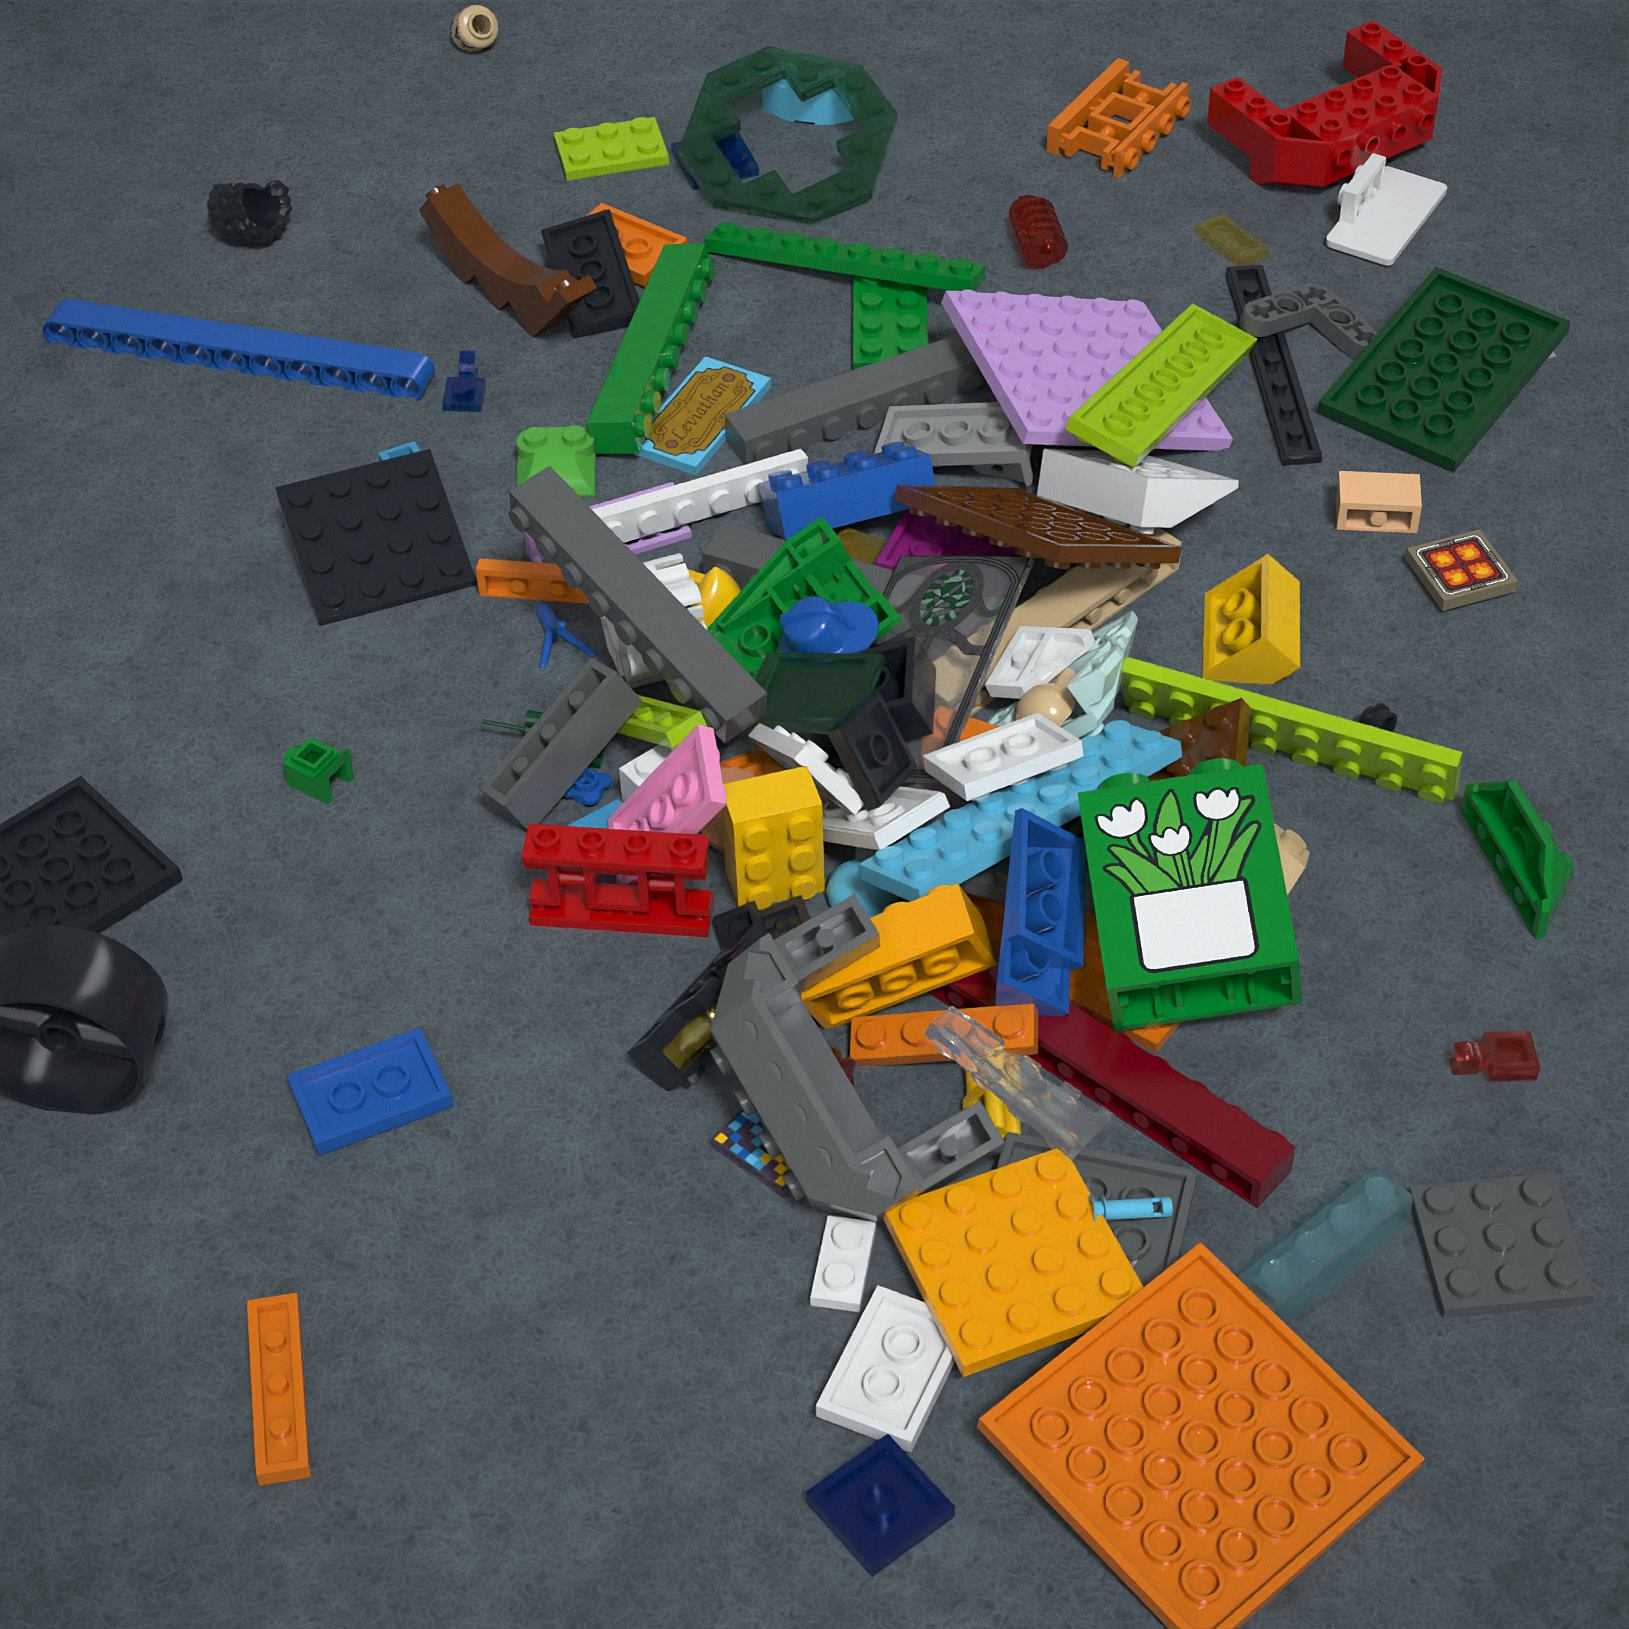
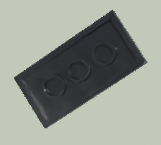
(594, 249)

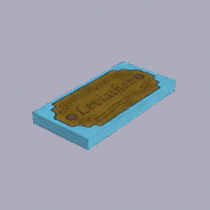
(693, 417)

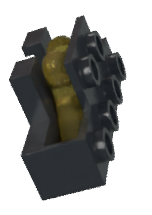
(684, 1030)

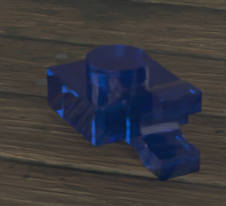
(466, 391)

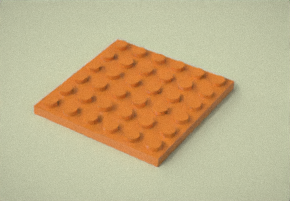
(1200, 1446)

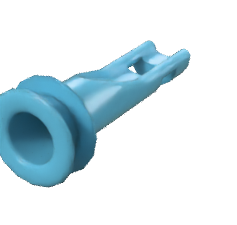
(1130, 1208)

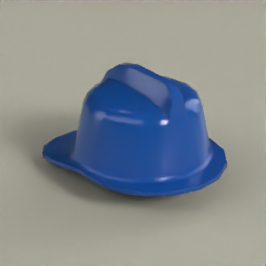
(828, 627)

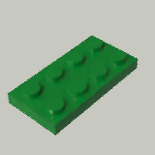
(887, 319)

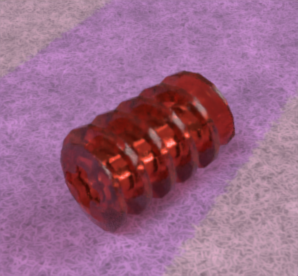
(1038, 231)

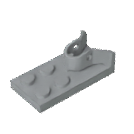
(961, 436)

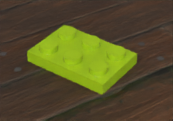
(611, 148)

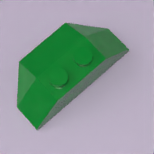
(1519, 849)

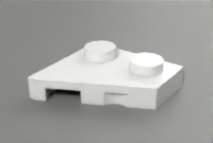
(1036, 658)

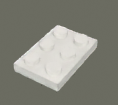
(794, 752)
(1003, 756)
(888, 1371)

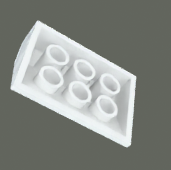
(1143, 496)

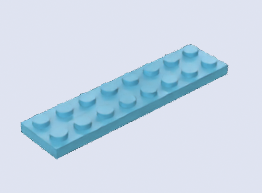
(982, 830)

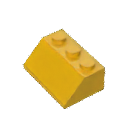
(1253, 625)

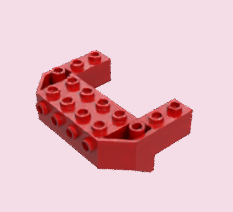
(1333, 133)

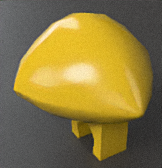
(716, 591)

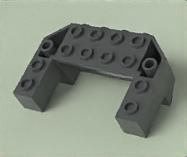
(804, 1094)

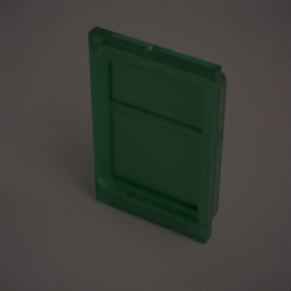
(814, 688)

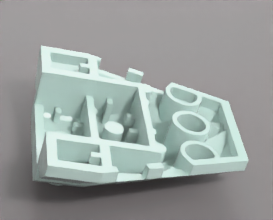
(1096, 679)

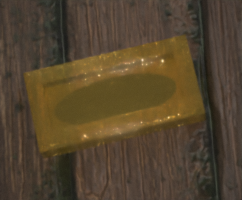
(1231, 240)

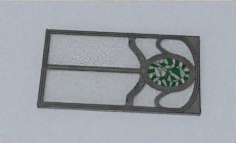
(959, 617)

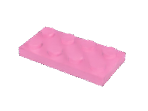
(677, 794)

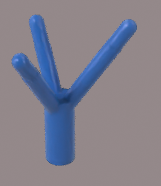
(556, 628)

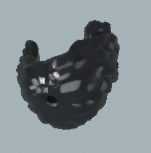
(248, 211)

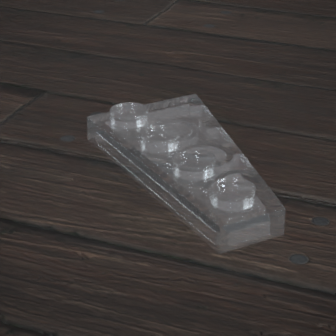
(1018, 1083)

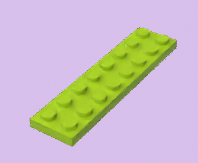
(1160, 385)
(1300, 731)

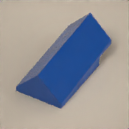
(1042, 916)

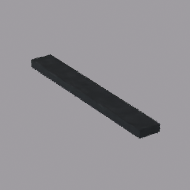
(1276, 376)

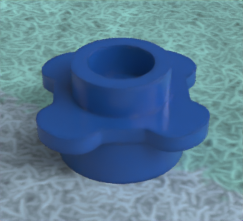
(593, 791)

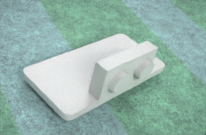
(1382, 211)

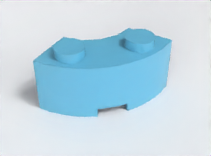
(821, 109)

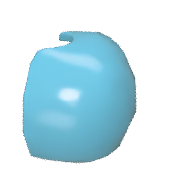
(846, 881)

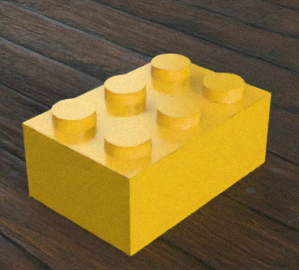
(773, 838)

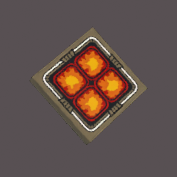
(1461, 570)

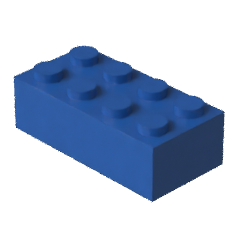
(843, 491)

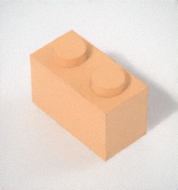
(1378, 501)

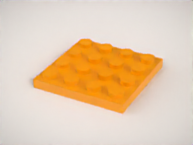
(1012, 1260)

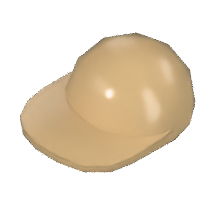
(1049, 699)

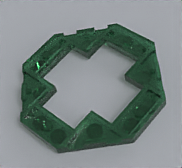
(808, 77)

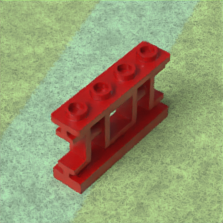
(618, 906)

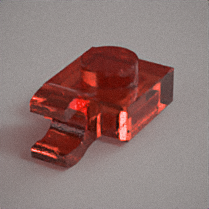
(1503, 1055)

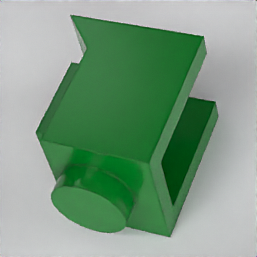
(312, 765)

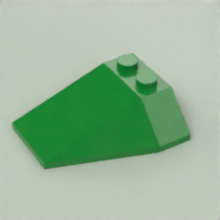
(803, 567)

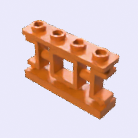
(1116, 142)

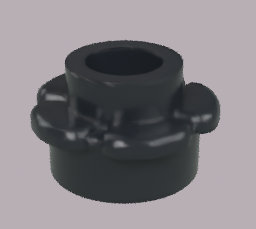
(1379, 717)

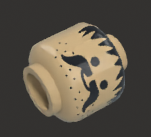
(474, 28)

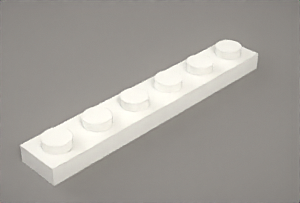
(695, 498)

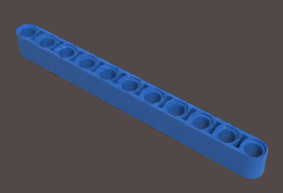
(240, 348)

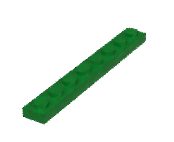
(844, 258)

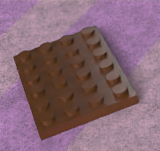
(1037, 526)

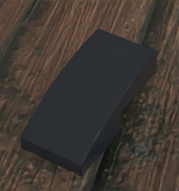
(776, 919)

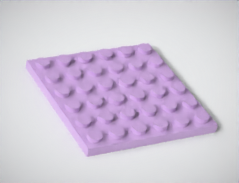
(1056, 353)

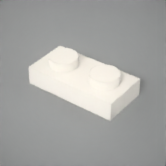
(843, 1263)

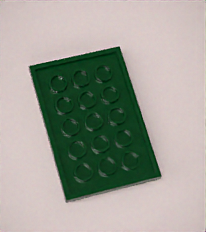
(1444, 368)

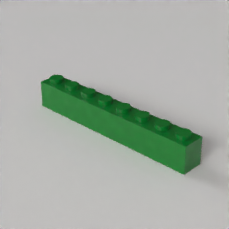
(651, 349)

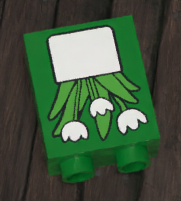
(1189, 895)

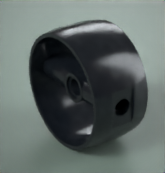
(76, 1019)

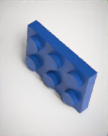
(369, 1091)

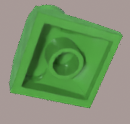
(565, 449)

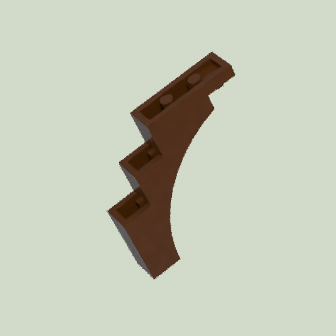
(475, 251)

